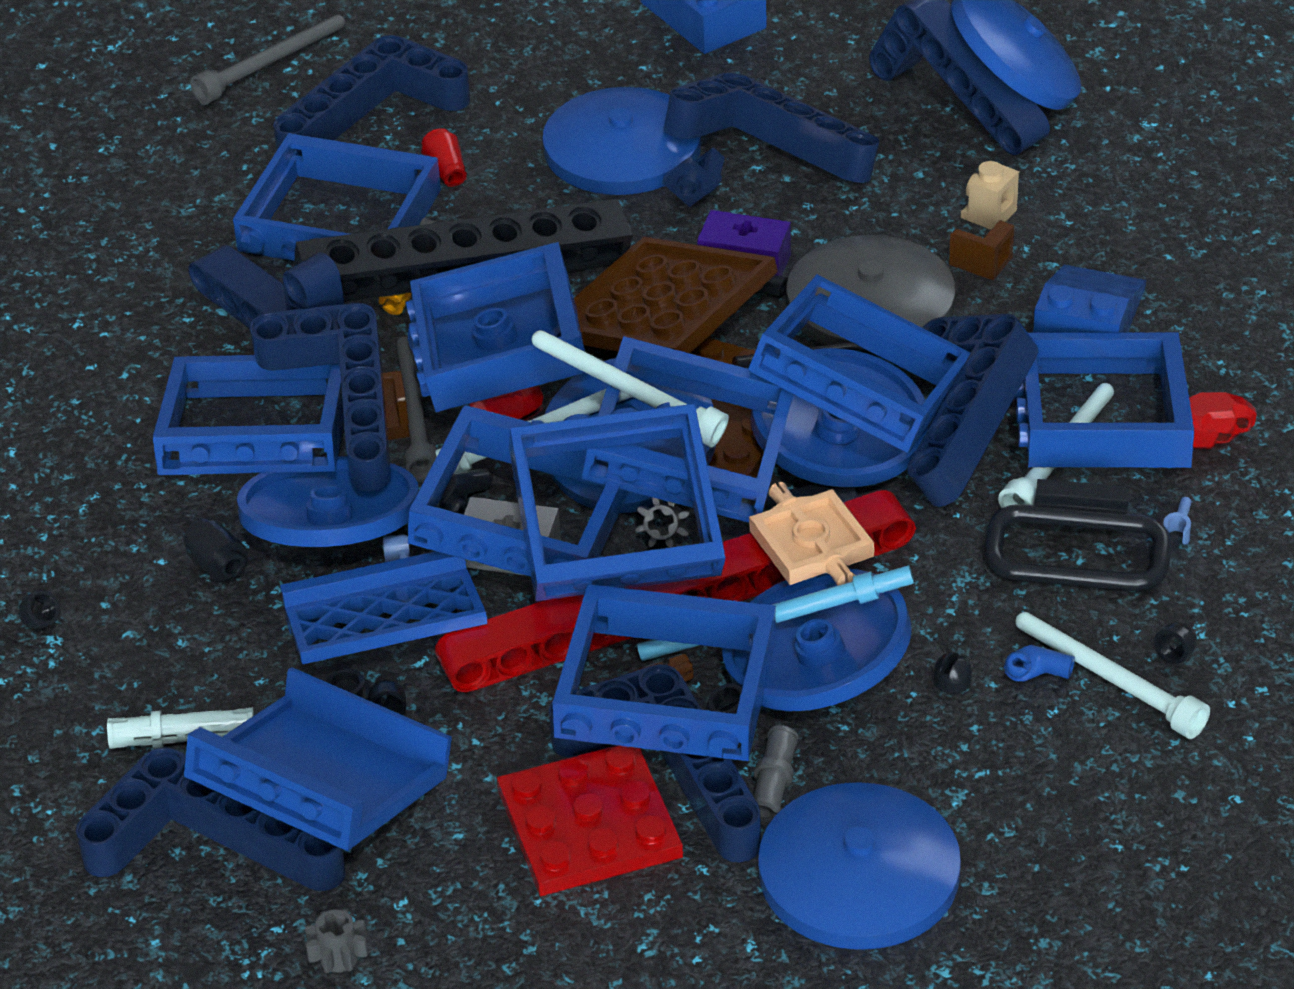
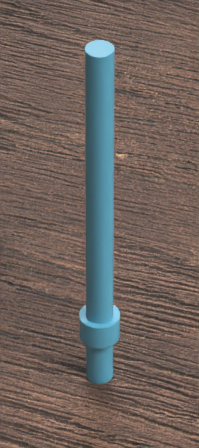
(864, 588)

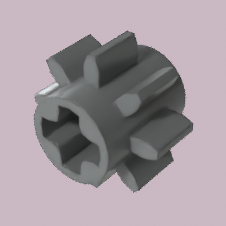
(660, 533)
(336, 941)

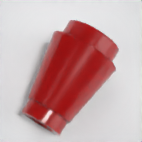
(446, 148)

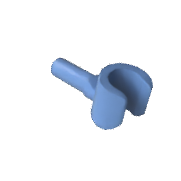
(1179, 520)
(396, 547)

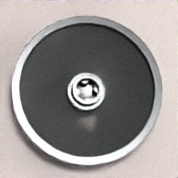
(882, 270)

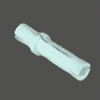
(171, 728)

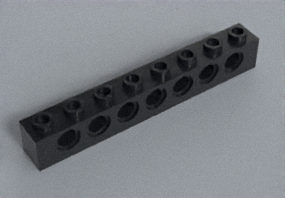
(388, 259)

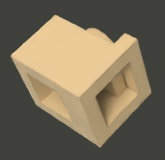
(991, 194)

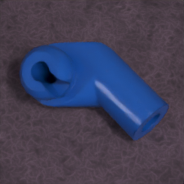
(1035, 661)

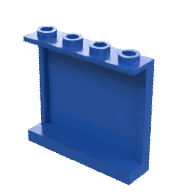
(322, 761)

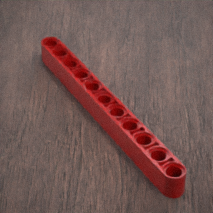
(543, 631)

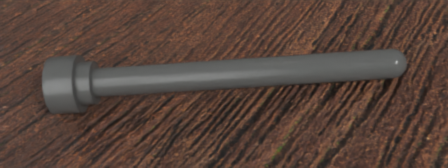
(210, 84)
(420, 454)

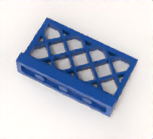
(366, 592)

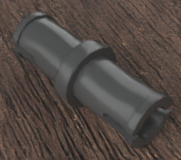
(774, 770)

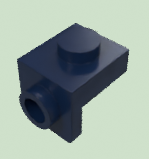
(697, 178)

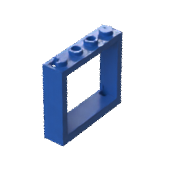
(334, 163)
(476, 287)
(844, 390)
(1108, 443)
(247, 447)
(666, 475)
(489, 542)
(628, 569)
(673, 620)

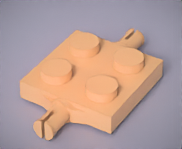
(811, 536)

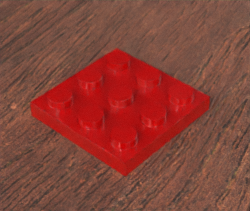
(589, 818)

